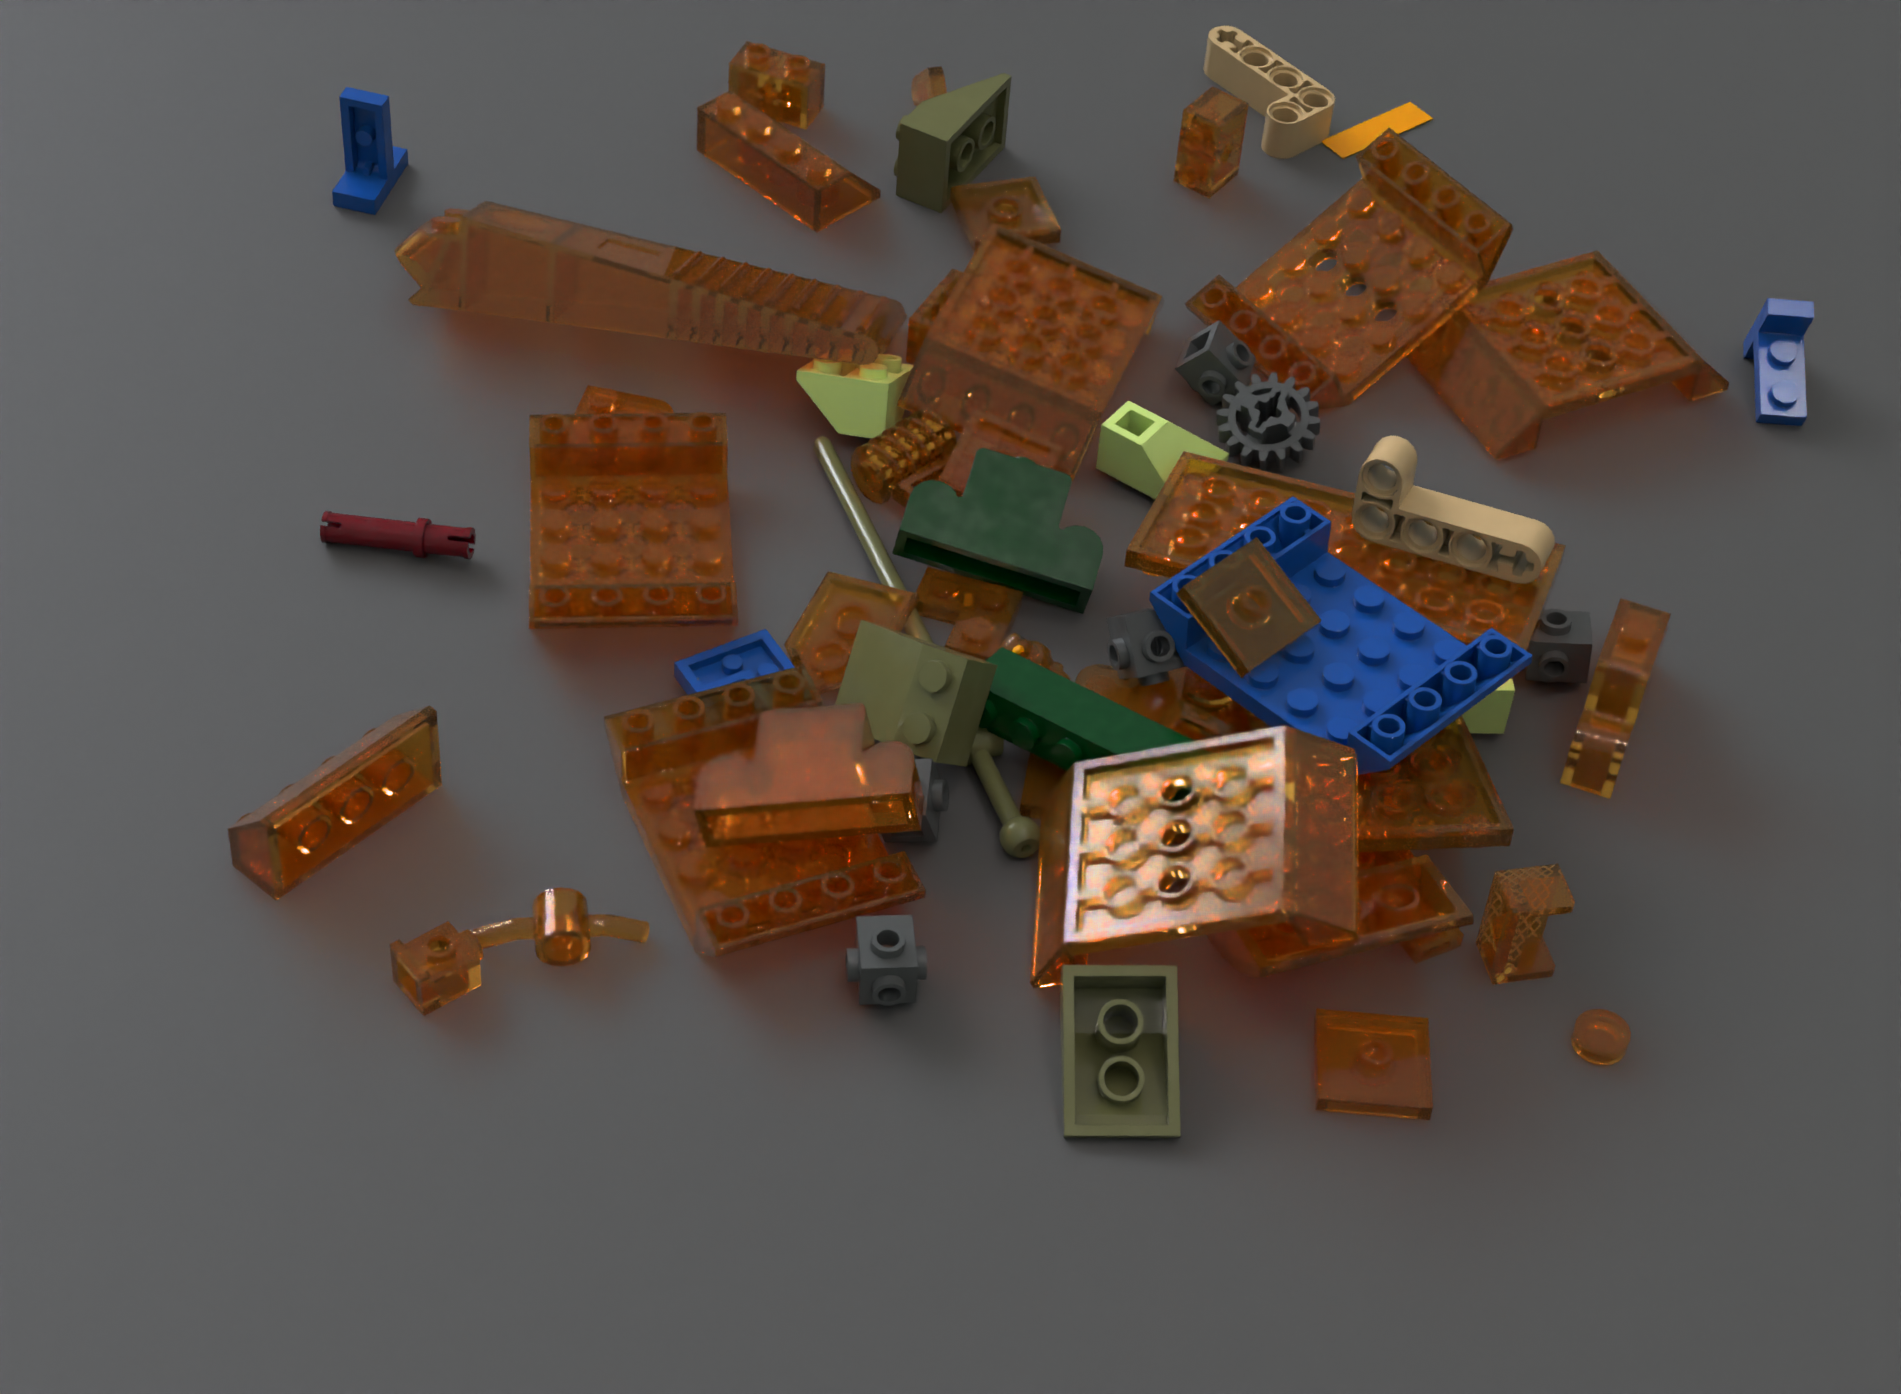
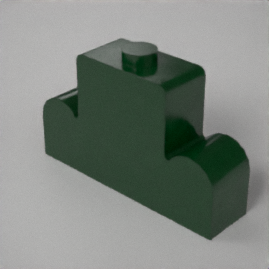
(1004, 531)

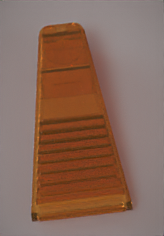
(601, 279)

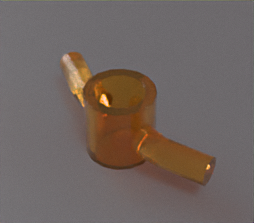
(562, 928)

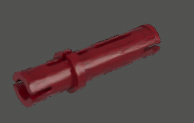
(418, 536)

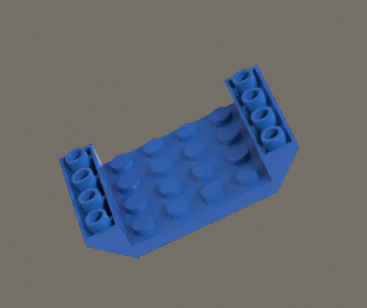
(1365, 673)

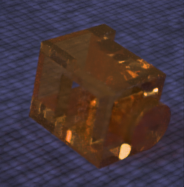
(437, 966)

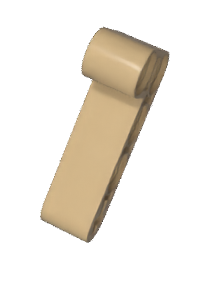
(1293, 104)
(1510, 543)

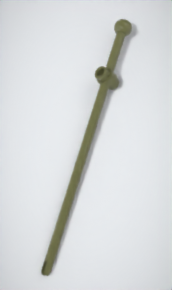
(1019, 833)

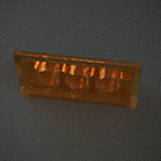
(779, 162)
(339, 803)

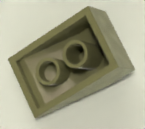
(951, 140)
(917, 692)
(1120, 1051)

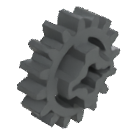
(1268, 437)

